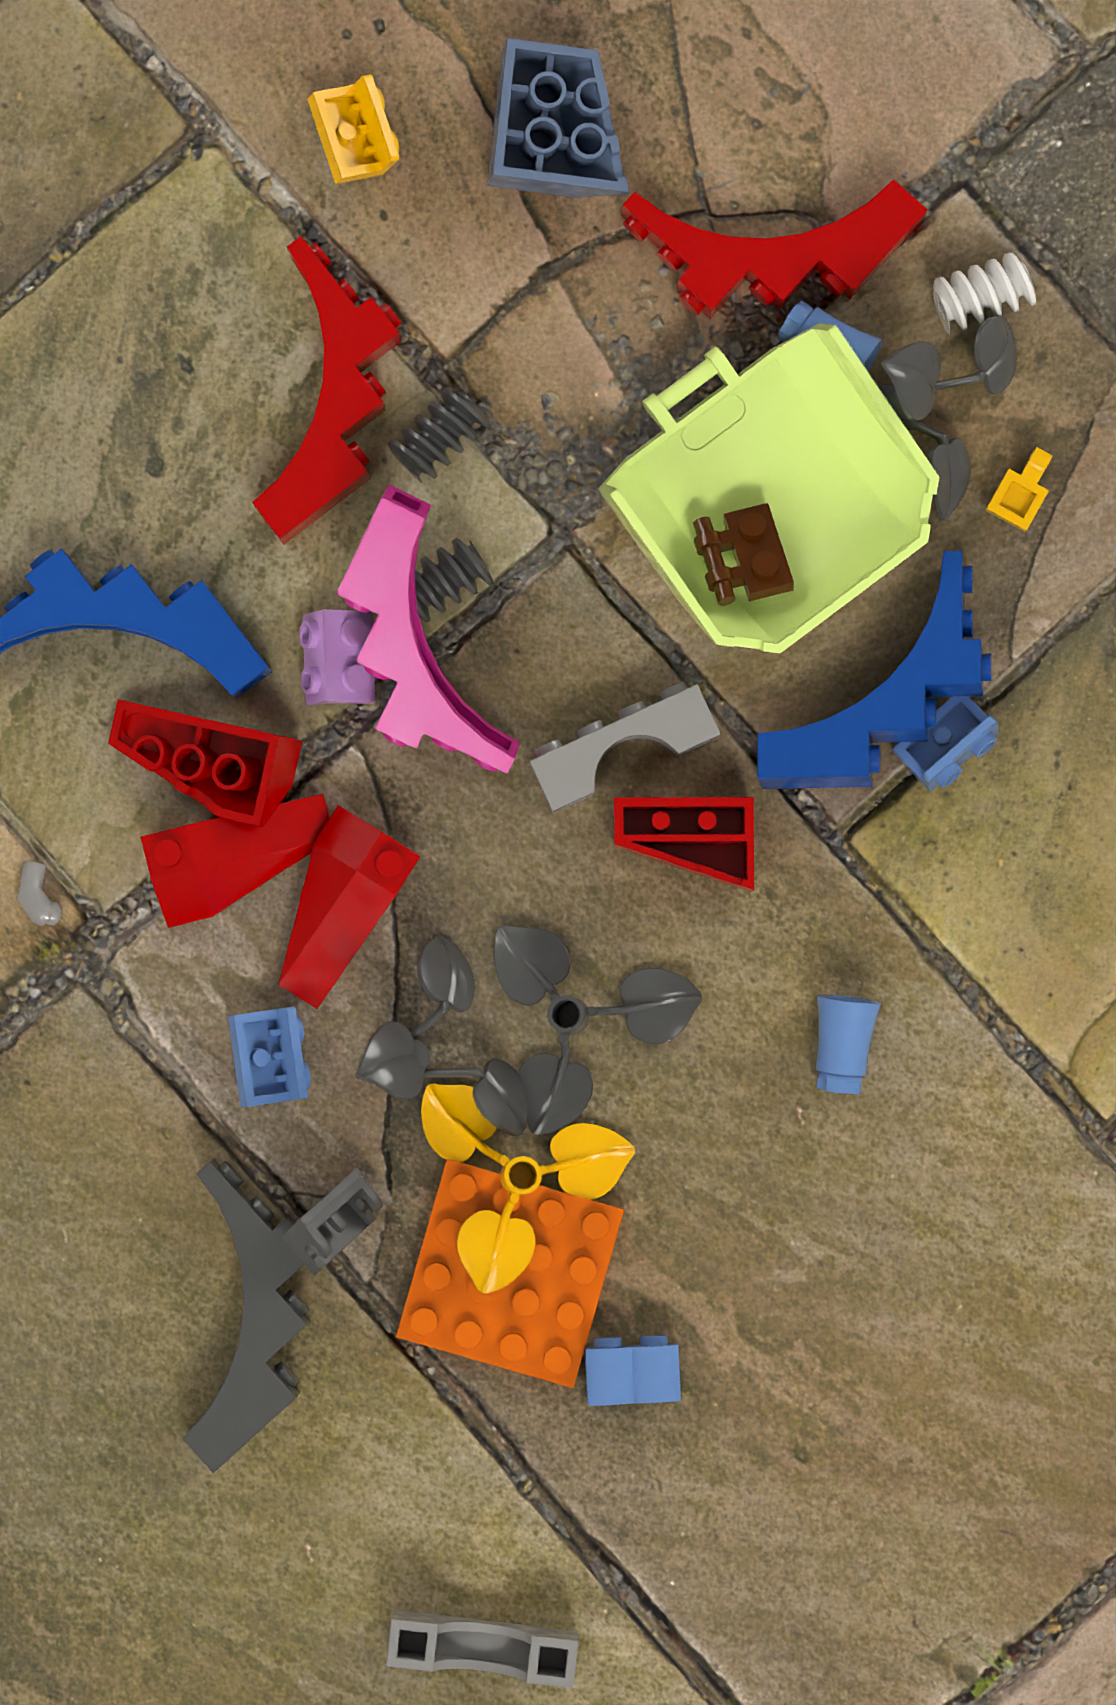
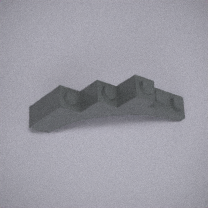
(254, 1385)

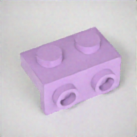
(330, 654)

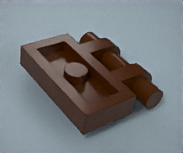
(757, 551)

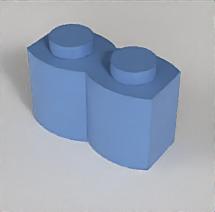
(632, 1372)

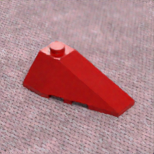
(221, 765)
(220, 860)
(345, 892)

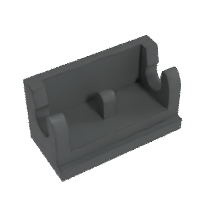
(333, 1222)

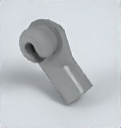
(33, 899)

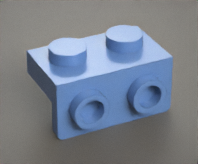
(958, 735)
(269, 1056)

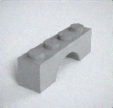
(676, 722)
(510, 1649)

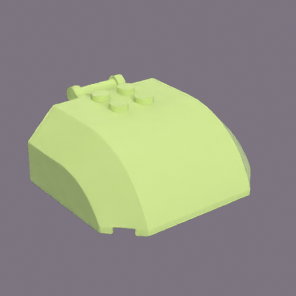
(786, 432)

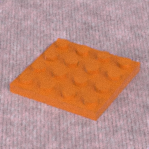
(539, 1318)

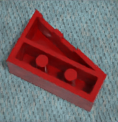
(691, 833)

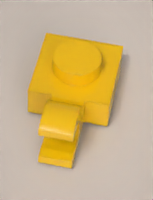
(1020, 495)

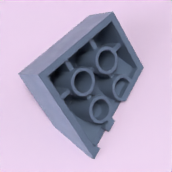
(554, 123)

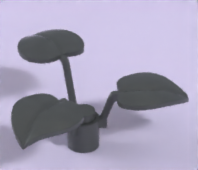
(915, 382)
(528, 967)
(399, 1061)

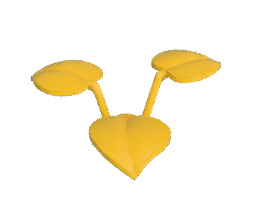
(494, 1245)

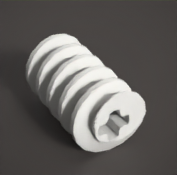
(982, 291)

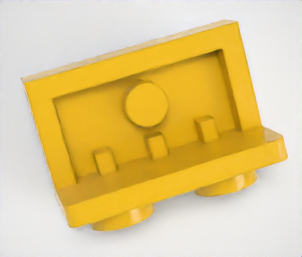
(354, 130)

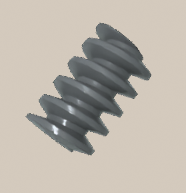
(438, 433)
(448, 577)

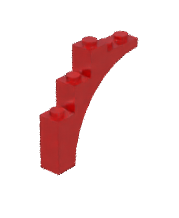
(777, 267)
(353, 339)

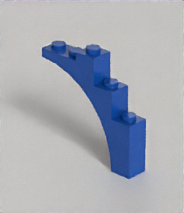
(126, 603)
(841, 748)

